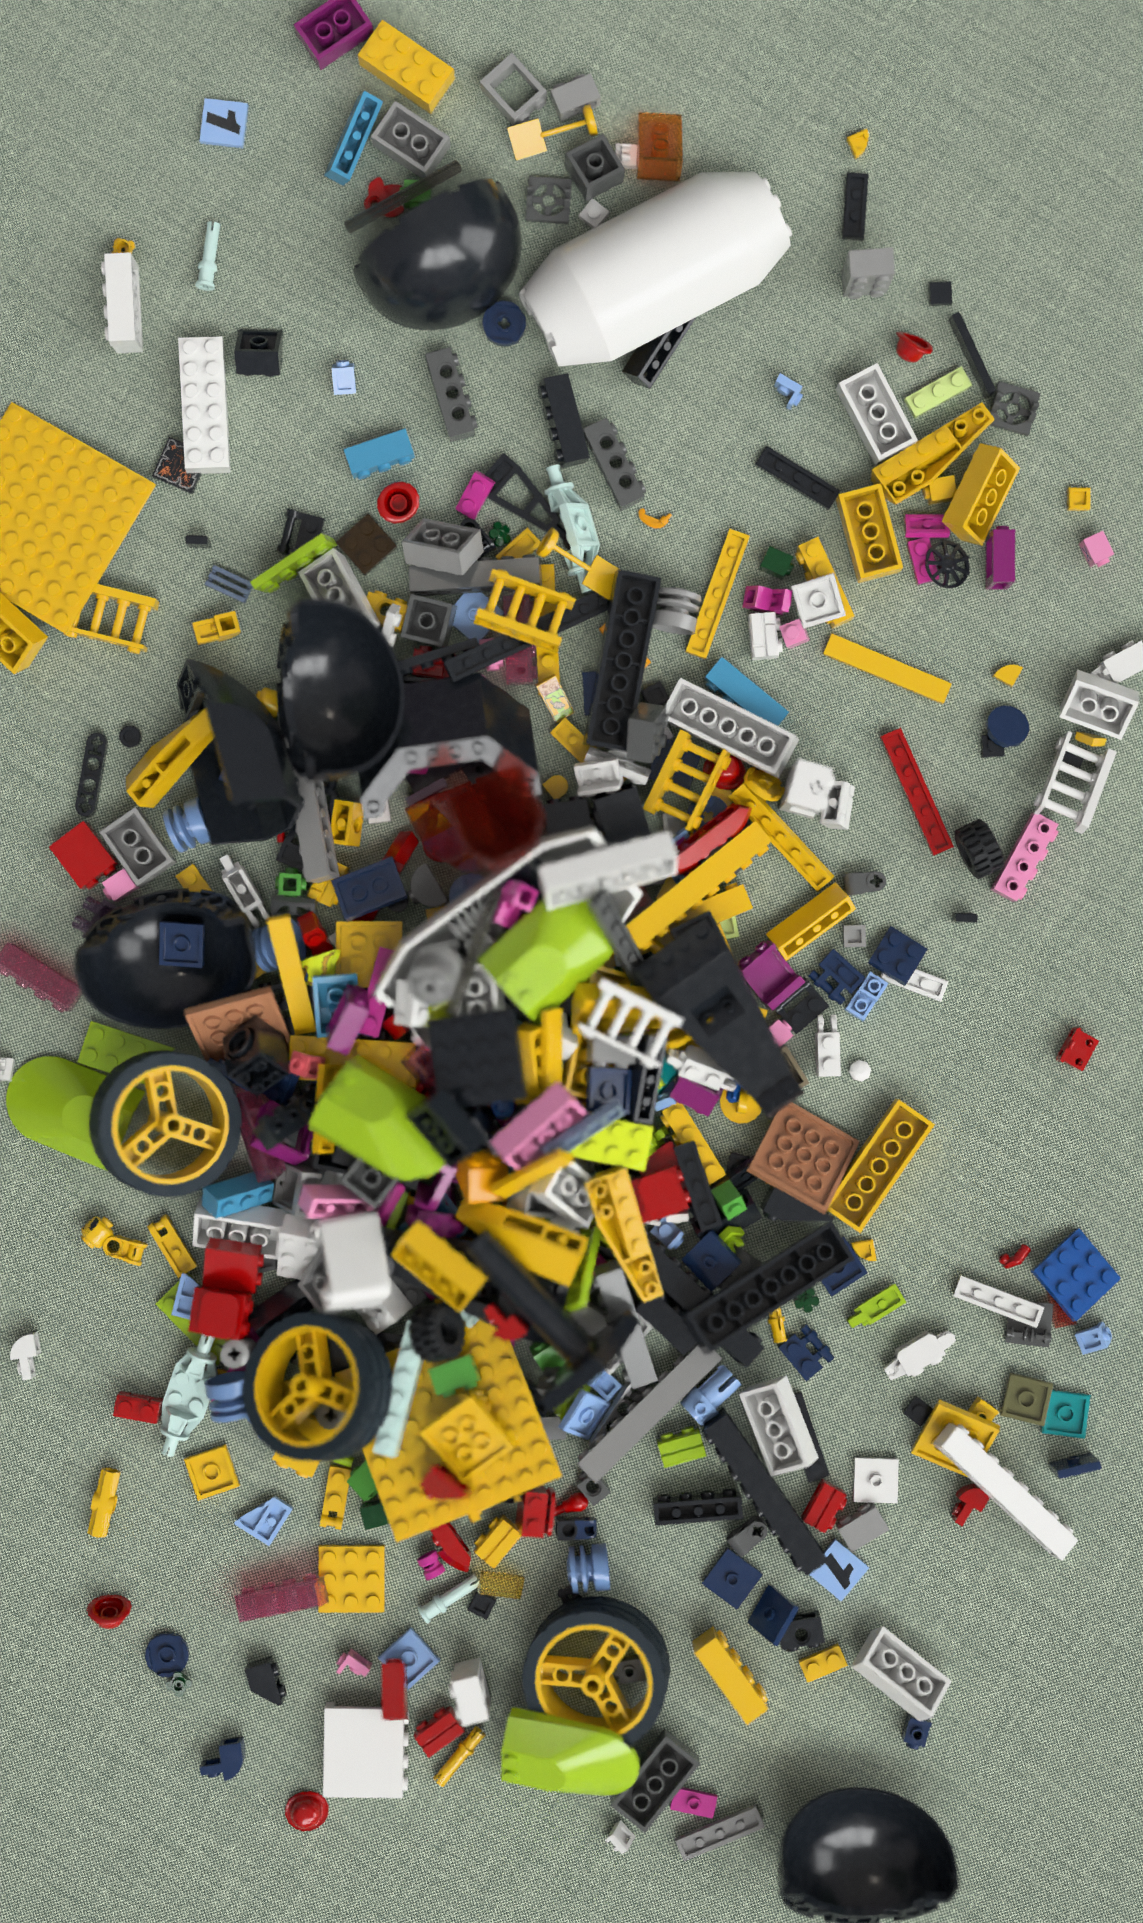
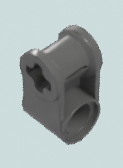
(860, 883)
(745, 1537)

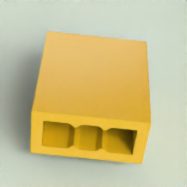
(313, 1430)

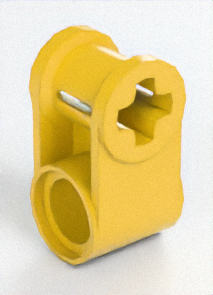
(126, 1249)

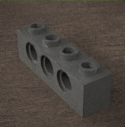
(456, 428)
(623, 496)

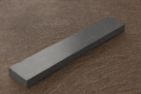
(616, 934)

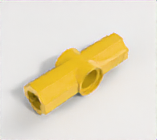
(104, 1502)

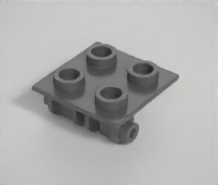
(1028, 1335)

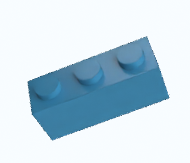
(379, 454)
(236, 1195)

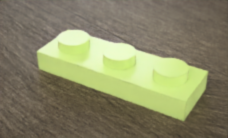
(938, 392)

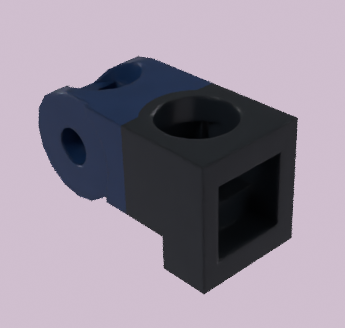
(575, 1528)

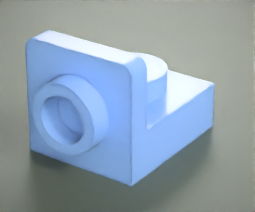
(343, 377)
(788, 387)
(663, 1100)
(668, 1234)
(1094, 1338)

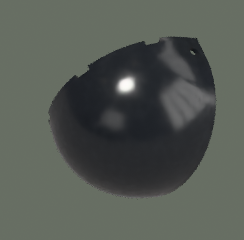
(444, 258)
(336, 690)
(121, 965)
(865, 1859)

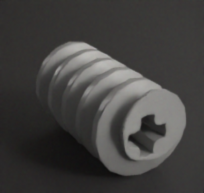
(467, 923)
(230, 1352)
(328, 1416)

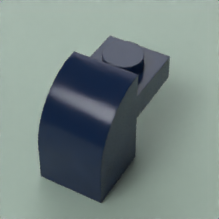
(230, 1762)

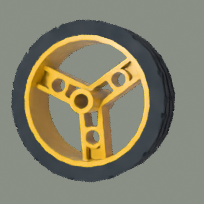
(218, 1141)
(277, 1419)
(625, 1628)

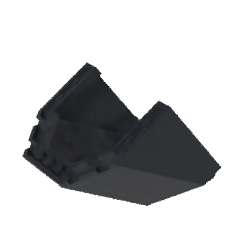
(449, 726)

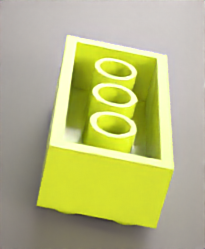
(618, 1144)

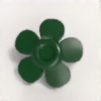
(500, 534)
(806, 1299)

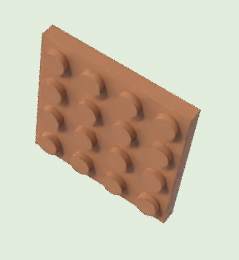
(219, 1018)
(803, 1156)

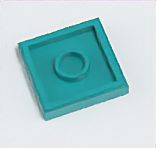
(1067, 1414)

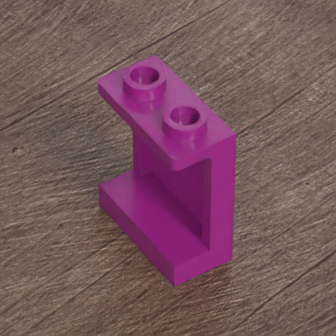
(769, 975)
(428, 1197)

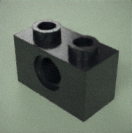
(814, 1632)

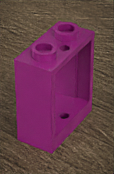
(1000, 559)
(347, 1019)
(285, 1153)

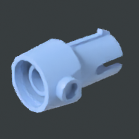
(704, 1400)

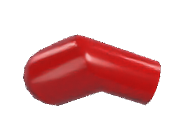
(1016, 1259)

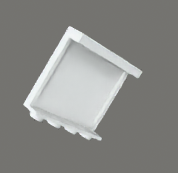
(363, 1753)

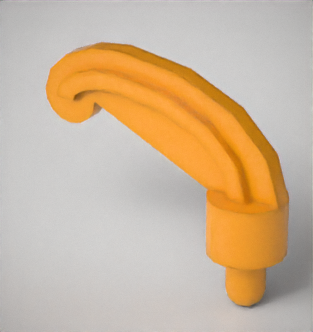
(653, 522)

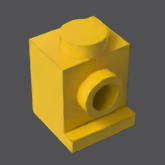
(980, 1406)

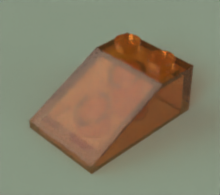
(659, 147)

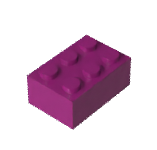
(333, 30)

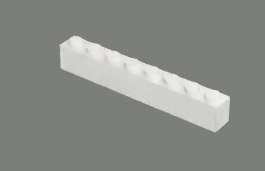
(1005, 1491)

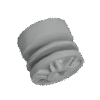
(676, 606)
(434, 974)

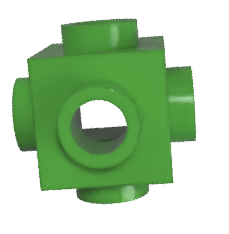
(285, 889)

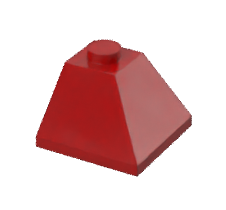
(443, 1485)

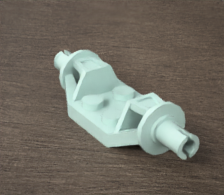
(577, 523)
(186, 1394)

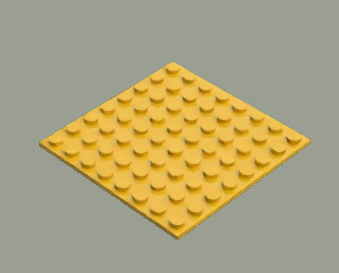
(59, 516)
(512, 1407)

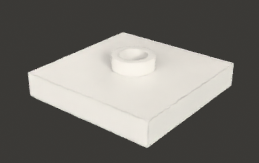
(818, 600)
(875, 1480)

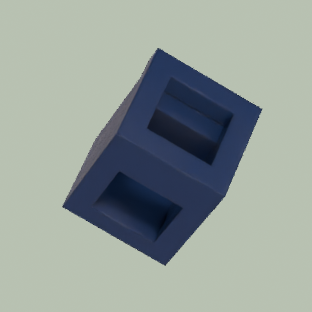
(910, 1726)

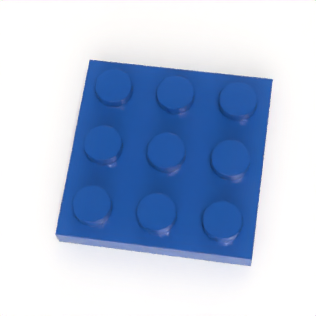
(1075, 1274)

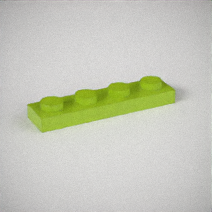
(579, 1288)

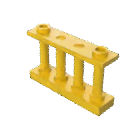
(124, 599)
(525, 632)
(665, 783)

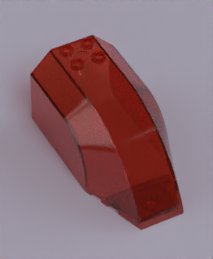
(481, 821)

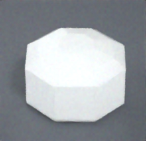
(859, 1070)

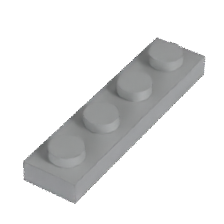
(719, 1832)

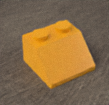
(477, 1174)

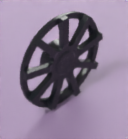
(947, 564)

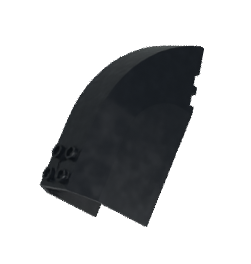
(248, 746)

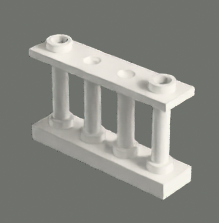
(1095, 780)
(648, 1011)

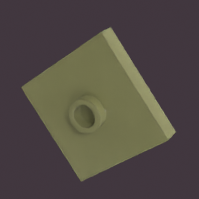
(1027, 1399)

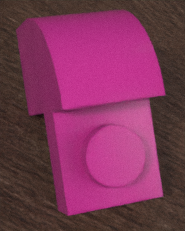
(767, 600)
(514, 898)

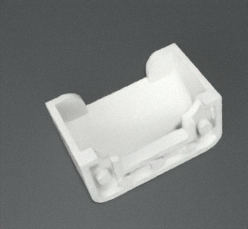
(353, 1260)

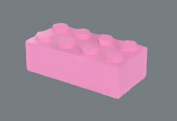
(542, 1121)

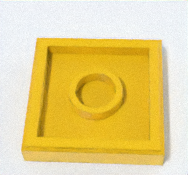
(211, 1472)

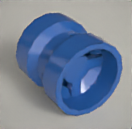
(507, 1106)

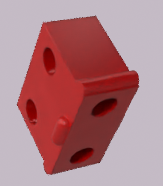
(1076, 1048)

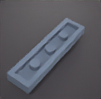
(586, 1128)

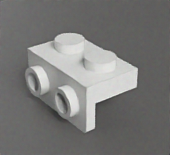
(598, 776)

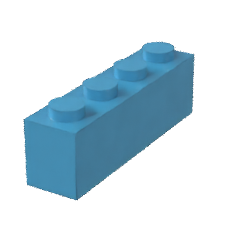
(353, 138)
(743, 692)

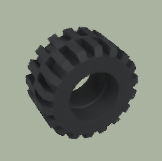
(979, 848)
(436, 1332)

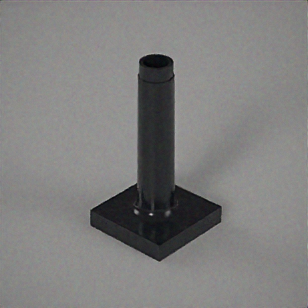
(584, 1355)

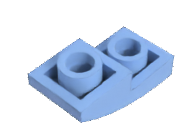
(866, 996)

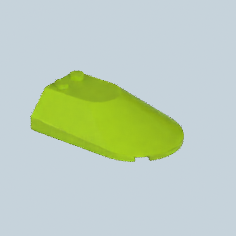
(547, 956)
(53, 1104)
(367, 1117)
(565, 1755)

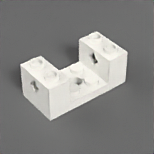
(807, 789)

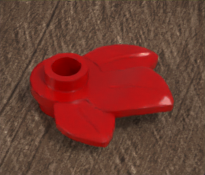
(378, 192)

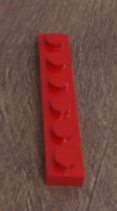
(916, 791)

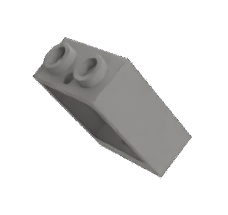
(498, 75)
(288, 1193)

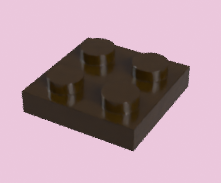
(366, 544)

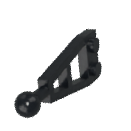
(501, 473)
(289, 852)

